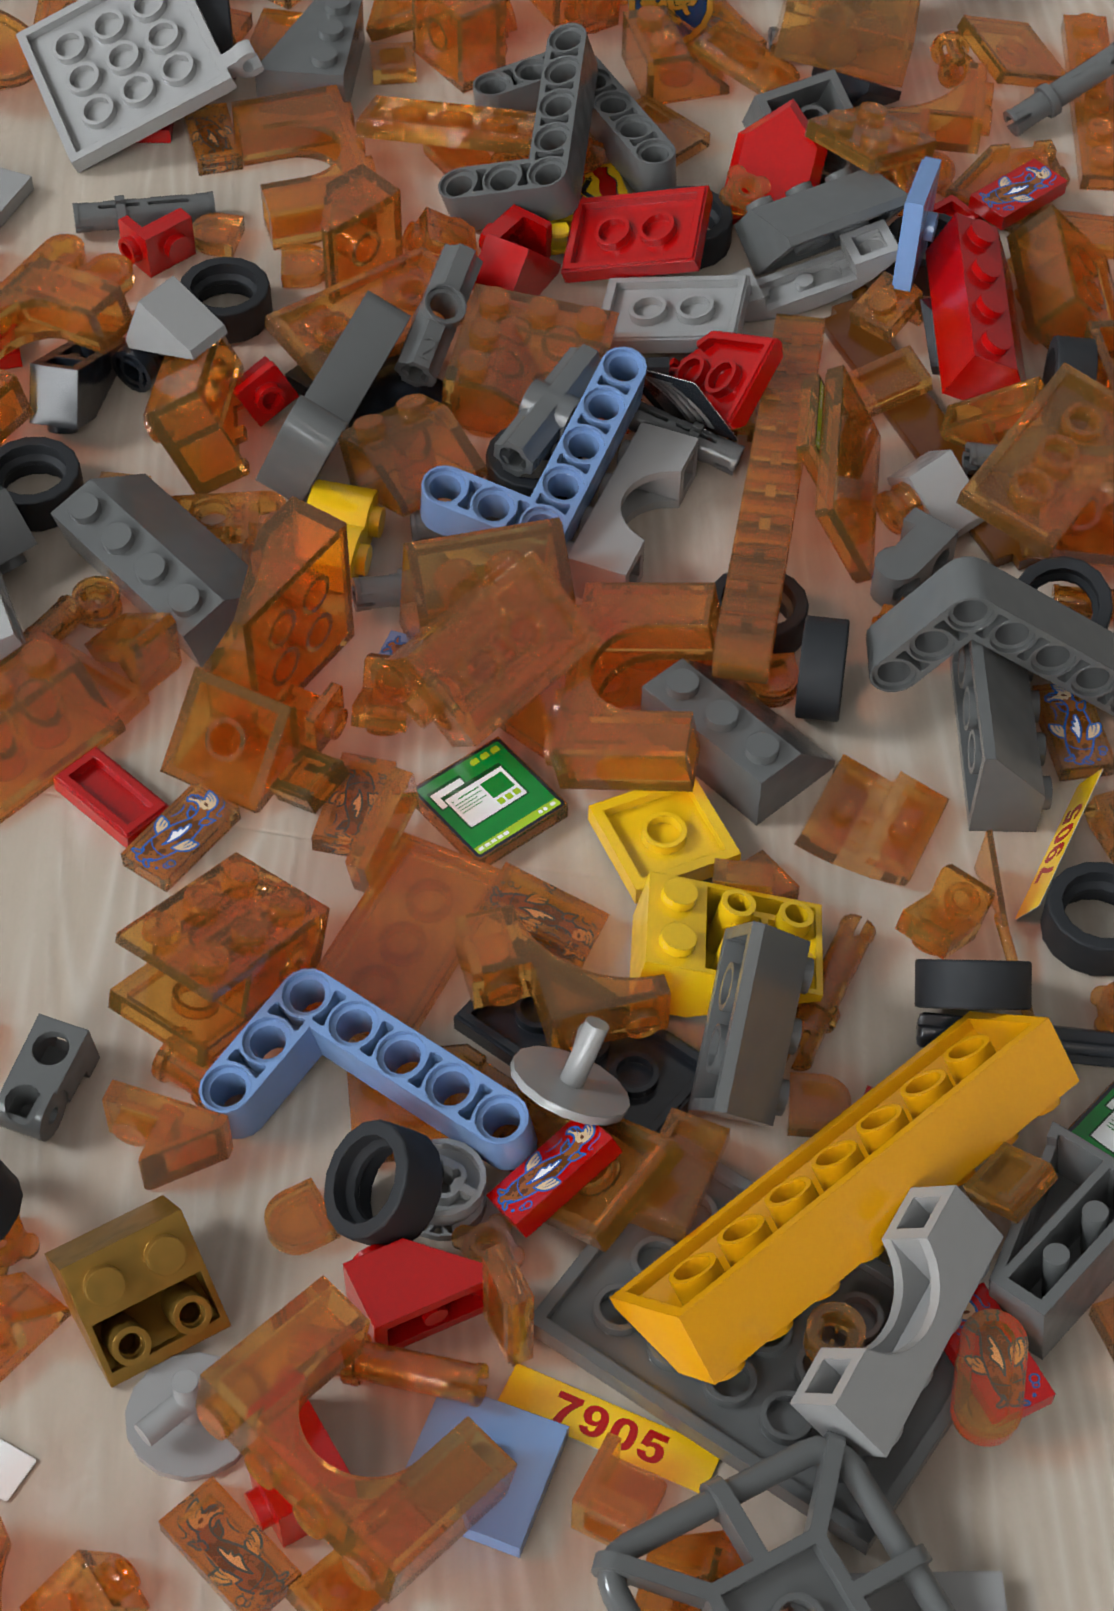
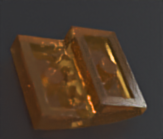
(872, 822)

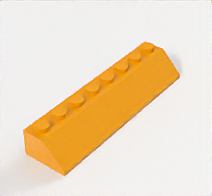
(836, 1194)

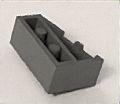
(317, 51)
(1062, 1247)

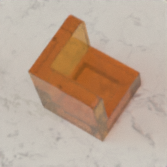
(614, 1495)

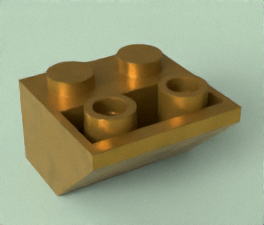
(138, 1289)

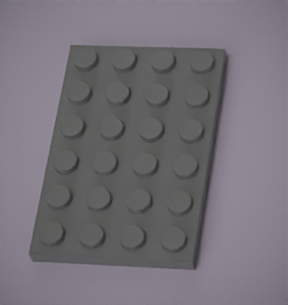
(752, 1411)

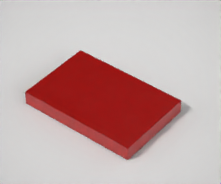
(637, 234)

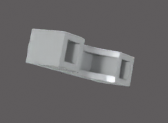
(649, 475)
(937, 1258)

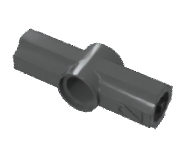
(430, 335)
(546, 411)

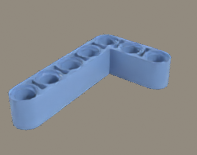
(564, 475)
(372, 1060)

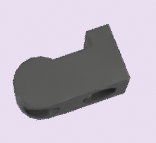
(922, 550)
(46, 1077)

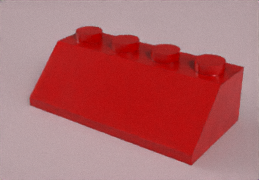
(973, 309)

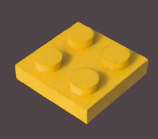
(662, 834)

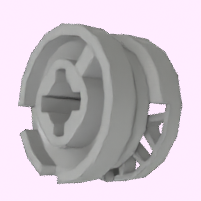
(463, 1189)

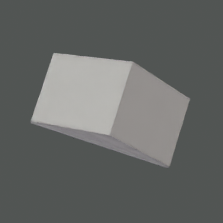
(173, 323)
(938, 482)

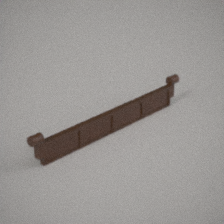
(914, 421)

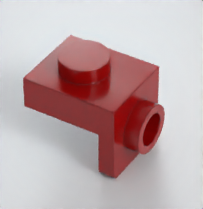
(522, 229)
(157, 243)
(264, 391)

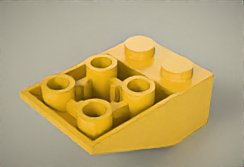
(682, 931)

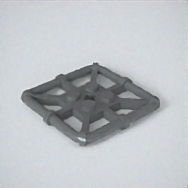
(794, 1576)

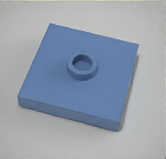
(918, 224)
(528, 1439)

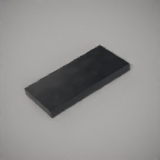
(652, 1069)

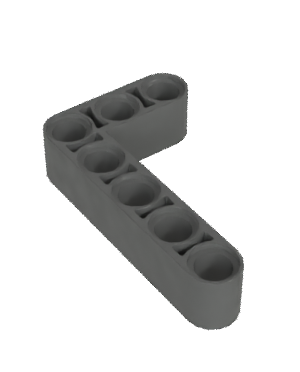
(628, 134)
(553, 174)
(332, 398)
(987, 605)

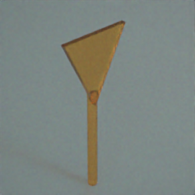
(988, 873)

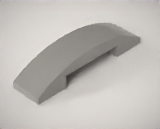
(823, 279)

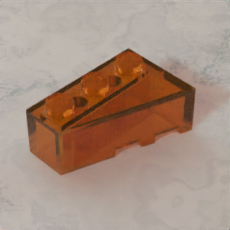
(197, 416)

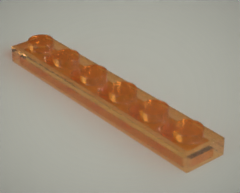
(1094, 110)

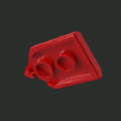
(779, 151)
(731, 371)

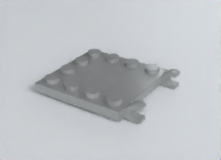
(127, 70)

